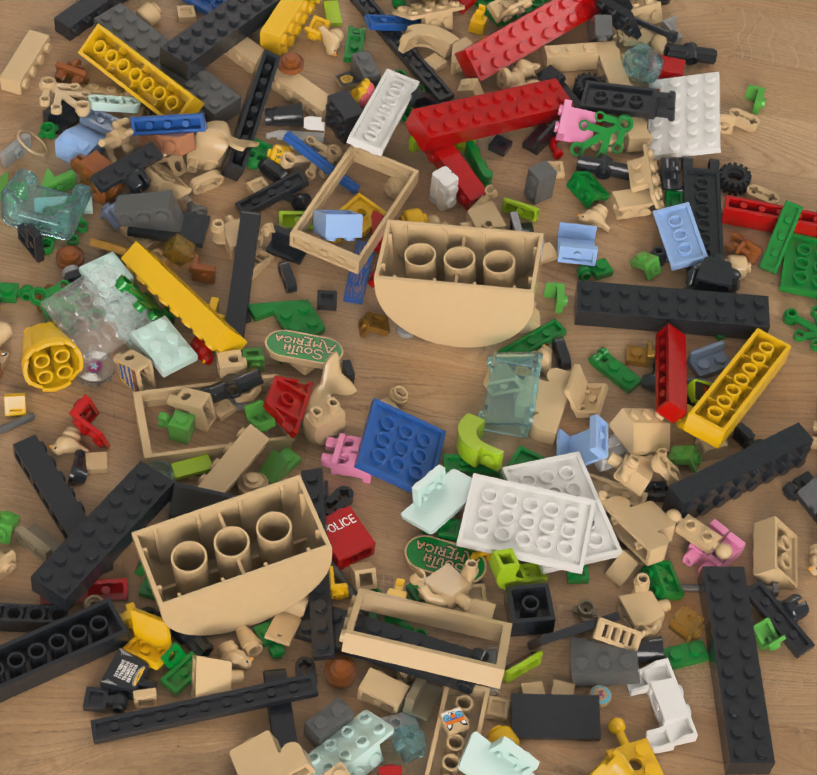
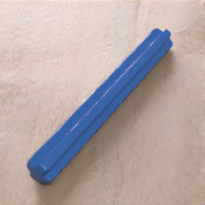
(319, 160)

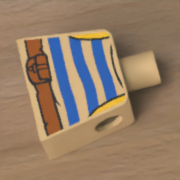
(135, 370)

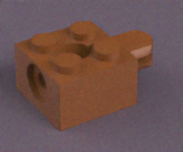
(90, 165)

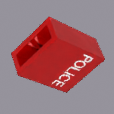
(348, 538)

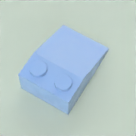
(76, 141)

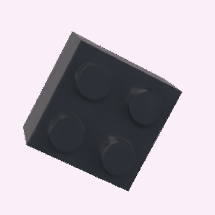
(342, 114)
(529, 609)

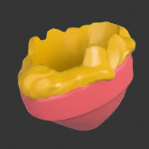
(363, 92)

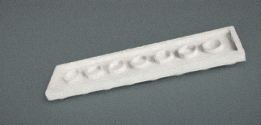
(383, 112)

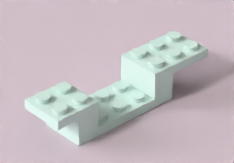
(156, 340)

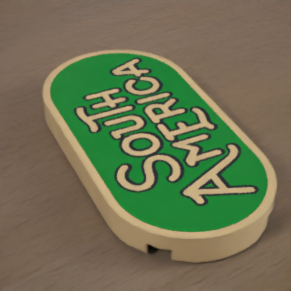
(301, 348)
(432, 553)

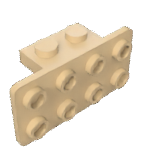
(432, 12)
(644, 175)

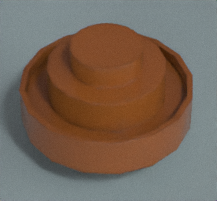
(291, 63)
(70, 255)
(340, 672)

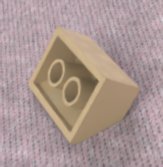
(570, 56)
(164, 179)
(641, 430)
(775, 553)

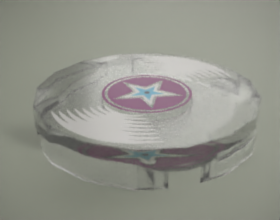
(98, 373)

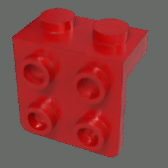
(83, 414)

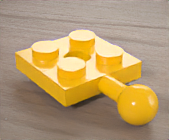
(363, 206)
(637, 751)

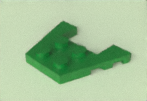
(290, 315)

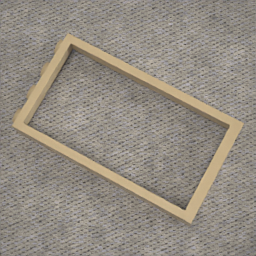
(333, 253)
(159, 397)
(420, 657)

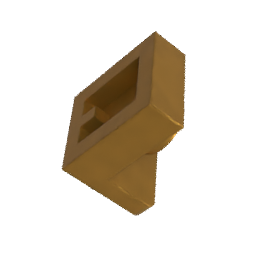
(373, 323)
(639, 356)

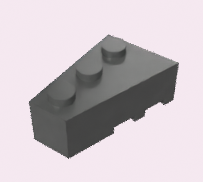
(150, 211)
(602, 664)

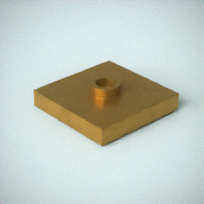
(109, 246)

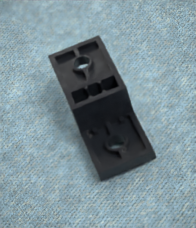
(621, 16)

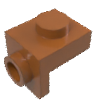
(202, 272)

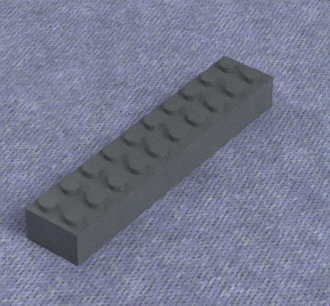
(219, 99)

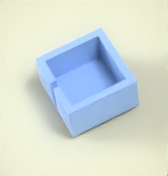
(337, 224)

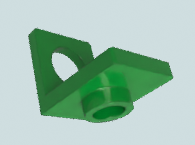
(178, 655)

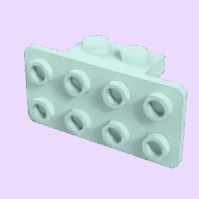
(437, 499)
(353, 745)
(495, 758)

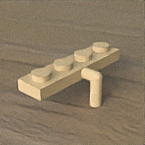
(608, 488)

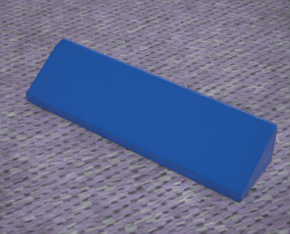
(168, 124)

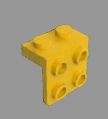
(150, 638)

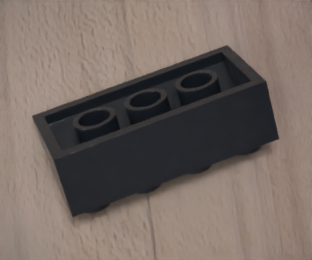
(190, 498)

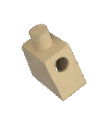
(195, 403)
(213, 676)

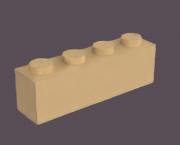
(25, 62)
(235, 461)

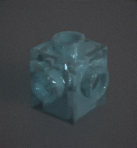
(409, 743)

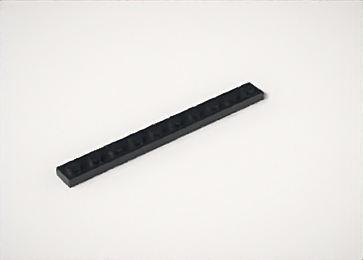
(411, 59)
(321, 597)
(203, 708)

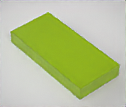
(332, 12)
(191, 467)

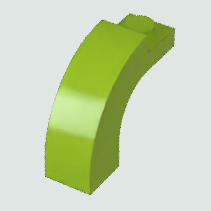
(472, 448)
(510, 573)

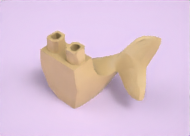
(213, 147)
(323, 413)

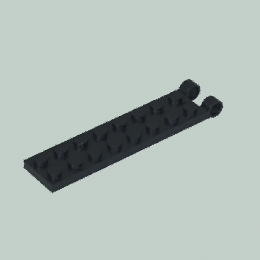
(703, 193)
(385, 630)

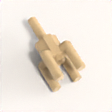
(120, 136)

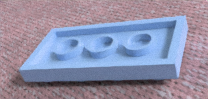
(680, 236)

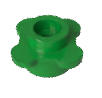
(48, 130)

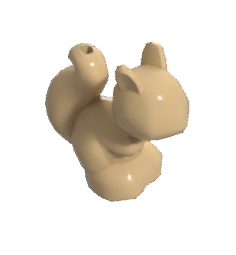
(523, 70)

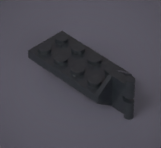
(628, 100)

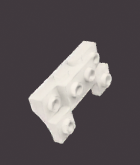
(668, 705)

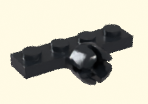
(128, 170)
(783, 616)

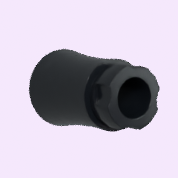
(285, 115)
(650, 649)

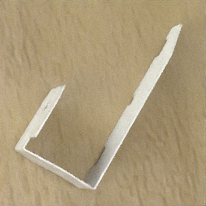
(310, 123)

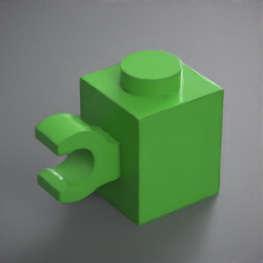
(180, 425)

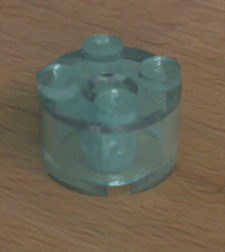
(642, 64)

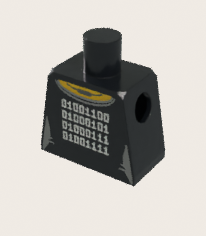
(127, 674)

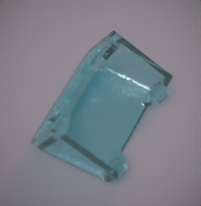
(49, 210)
(511, 392)

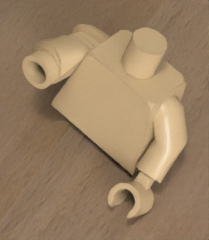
(484, 212)
(226, 233)
(633, 470)
(446, 585)
(641, 608)

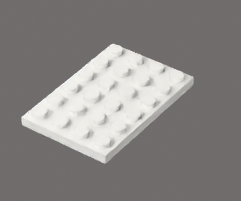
(696, 117)
(570, 476)
(534, 521)

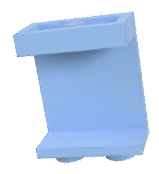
(576, 244)
(590, 443)

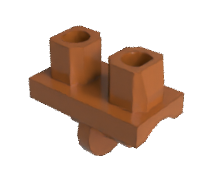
(71, 70)
(741, 246)

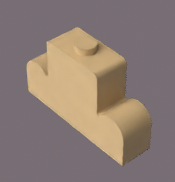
(549, 406)
(640, 527)
(265, 757)

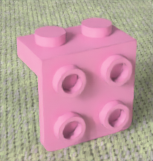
(568, 128)

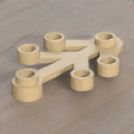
(49, 85)
(331, 153)

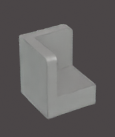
(670, 24)

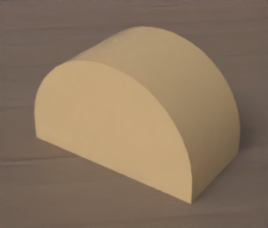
(458, 281)
(235, 559)

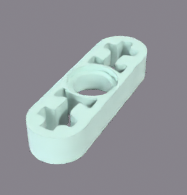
(114, 103)

